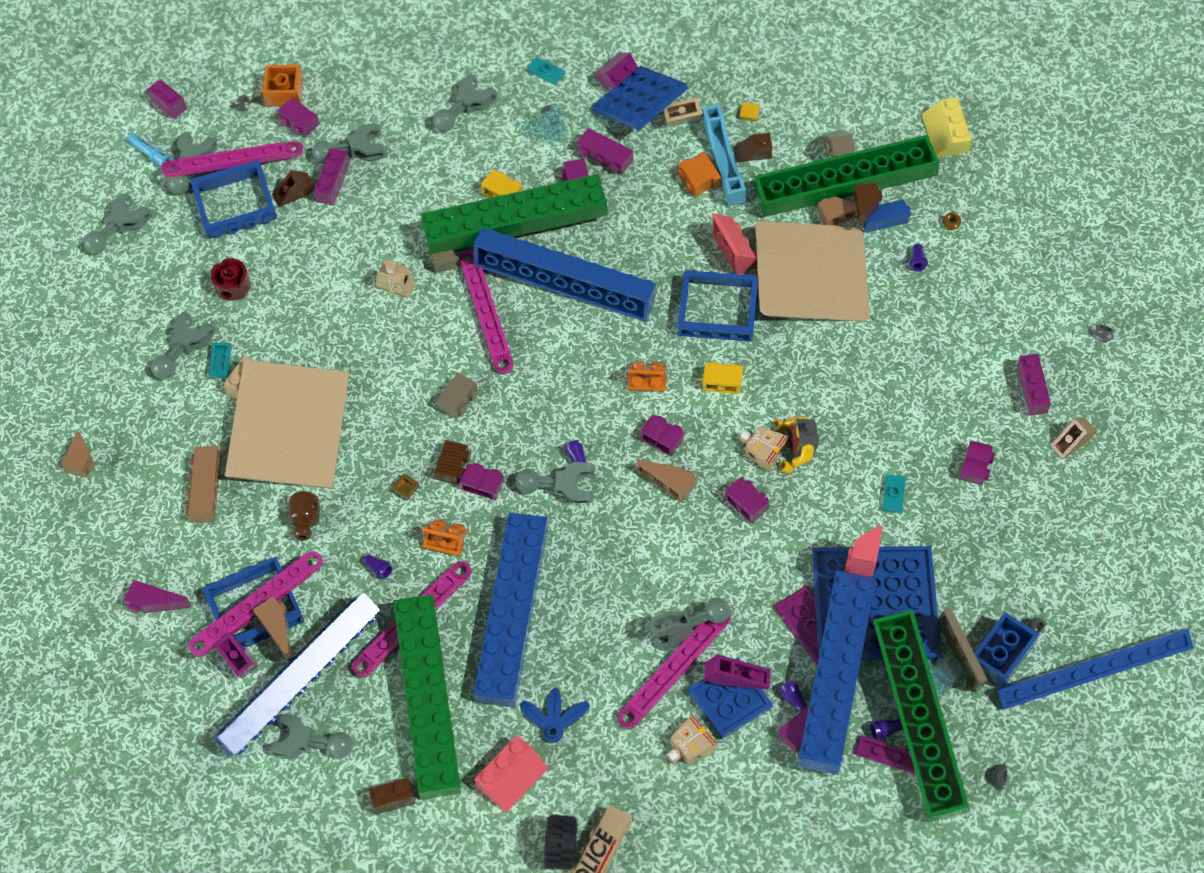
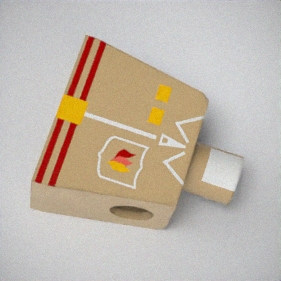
(395, 279)
(764, 446)
(691, 742)

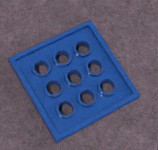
(639, 97)

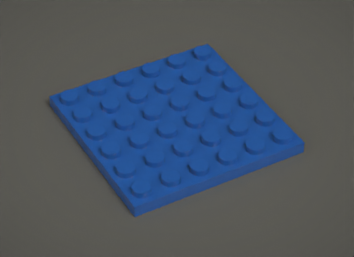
(902, 584)

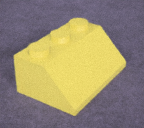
(947, 128)

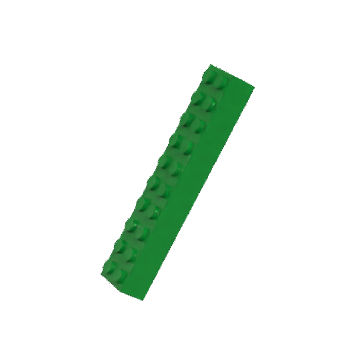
(838, 175)
(515, 213)
(427, 697)
(921, 716)

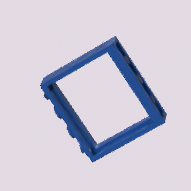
(228, 177)
(718, 331)
(247, 575)

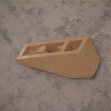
(670, 478)
(274, 620)

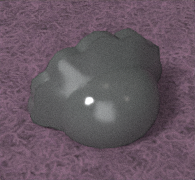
(240, 102)
(1102, 333)
(1035, 623)
(999, 776)

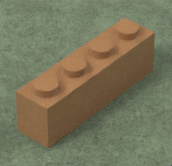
(204, 484)

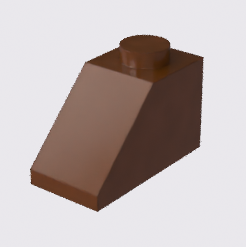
(754, 148)
(293, 187)
(866, 200)

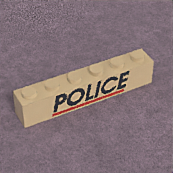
(604, 841)

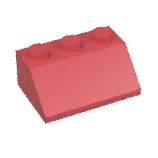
(733, 244)
(864, 554)
(511, 773)

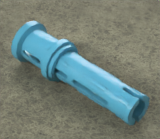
(155, 153)

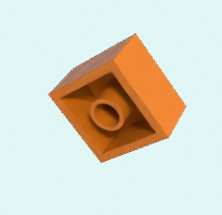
(282, 84)

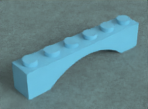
(717, 136)

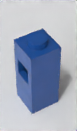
(888, 215)

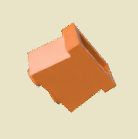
(699, 174)

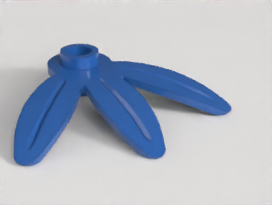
(554, 720)

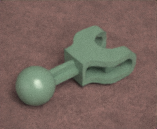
(466, 100)
(357, 144)
(181, 184)
(119, 220)
(184, 341)
(564, 482)
(679, 625)
(303, 738)

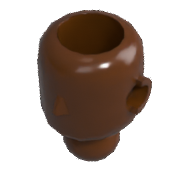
(303, 513)

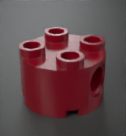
(230, 279)

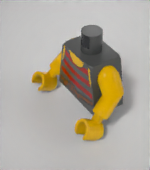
(802, 440)

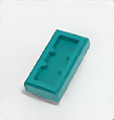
(546, 70)
(220, 360)
(894, 494)

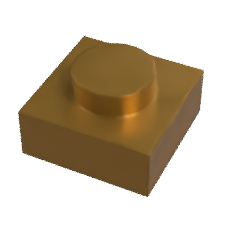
(405, 486)

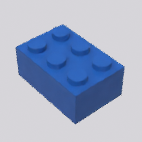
(1005, 649)

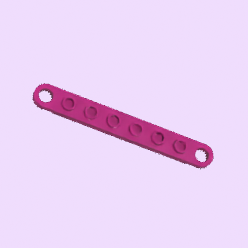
(231, 158)
(487, 313)
(243, 612)
(388, 641)
(671, 672)

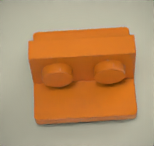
(647, 376)
(444, 537)

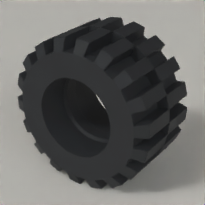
(560, 842)

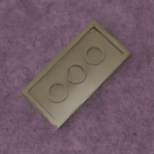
(962, 649)

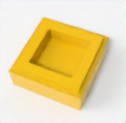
(749, 112)

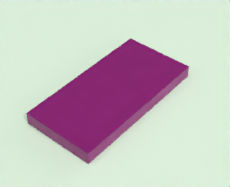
(800, 616)

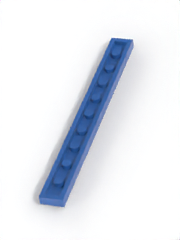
(1094, 668)

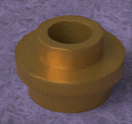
(951, 217)

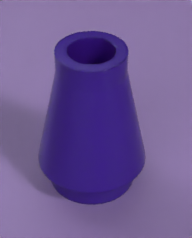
(918, 258)
(575, 451)
(378, 566)
(793, 695)
(883, 728)

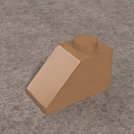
(836, 211)
(1073, 437)
(78, 458)

